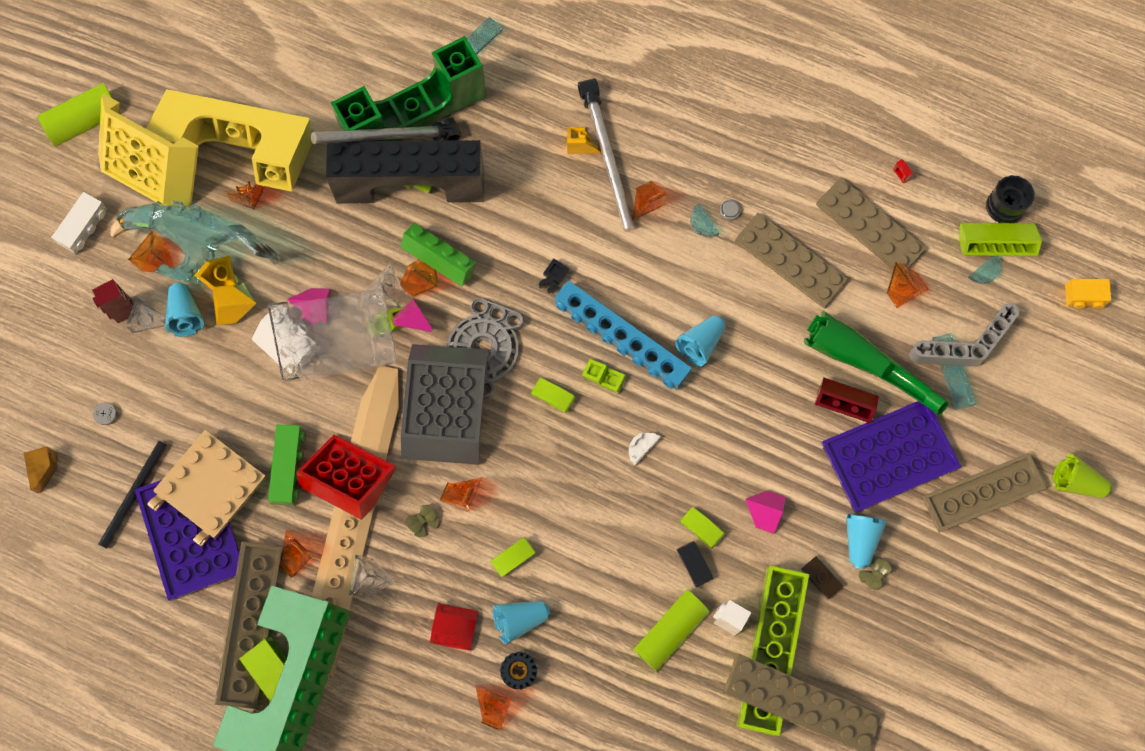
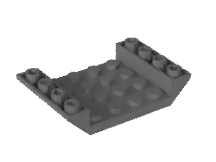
(443, 404)

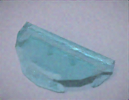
(701, 223)
(987, 272)

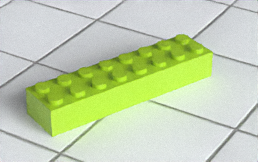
(775, 637)

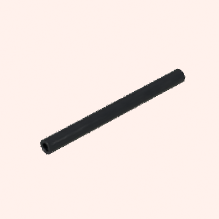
(131, 495)

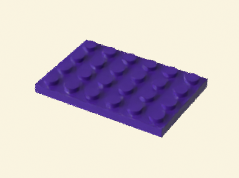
(890, 455)
(180, 560)

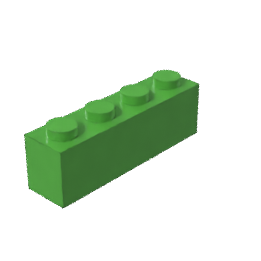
(438, 254)
(285, 464)

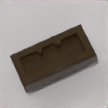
(822, 577)

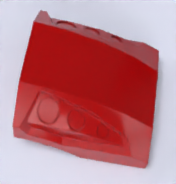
(453, 627)

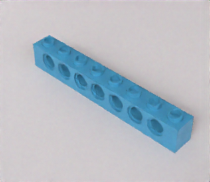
(618, 325)

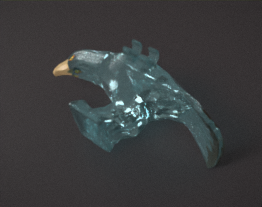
(193, 230)

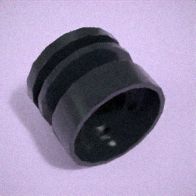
(1010, 199)

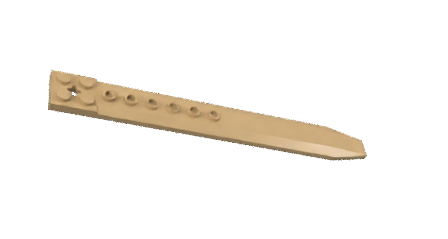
(346, 532)

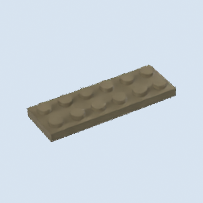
(869, 225)
(791, 260)
(984, 492)

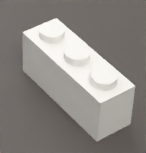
(79, 223)
(731, 617)

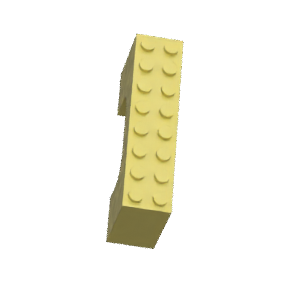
(278, 137)

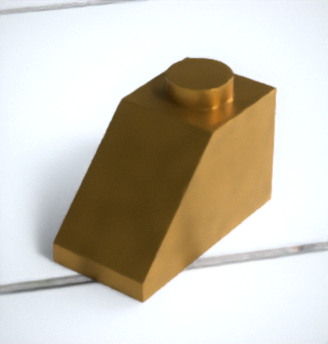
(40, 467)

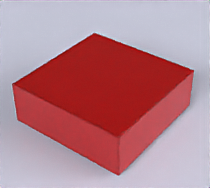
(902, 171)

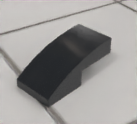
(694, 563)

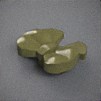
(426, 515)
(874, 579)

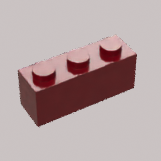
(113, 301)
(846, 400)

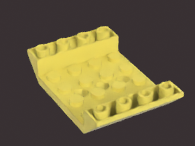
(163, 168)

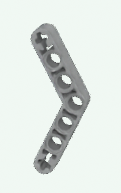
(925, 351)

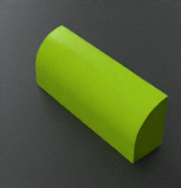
(74, 115)
(999, 239)
(671, 630)
(265, 665)

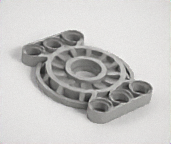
(493, 331)

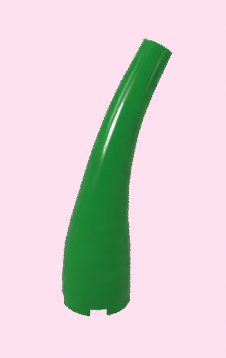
(850, 347)

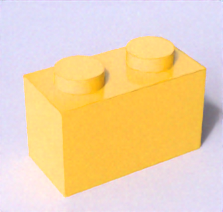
(1088, 293)

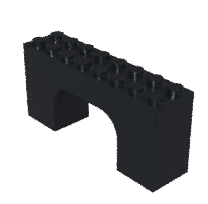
(360, 166)

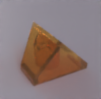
(247, 195)
(647, 199)
(151, 254)
(419, 278)
(904, 285)
(461, 493)
(293, 555)
(492, 707)

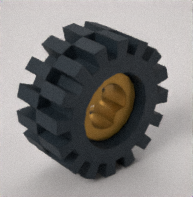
(521, 660)

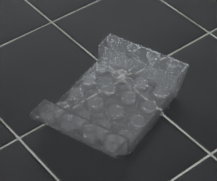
(332, 335)

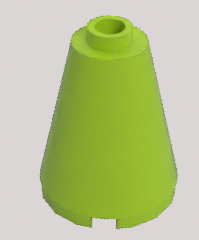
(1080, 478)

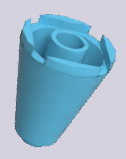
(182, 312)
(701, 340)
(863, 538)
(518, 618)

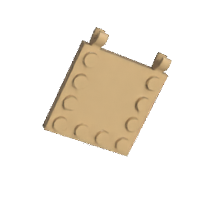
(208, 486)

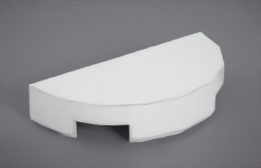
(641, 445)

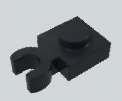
(555, 273)

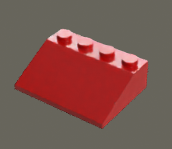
(346, 476)

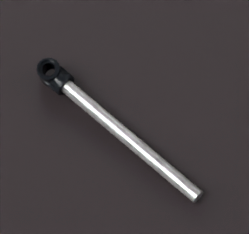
(589, 93)
(445, 129)

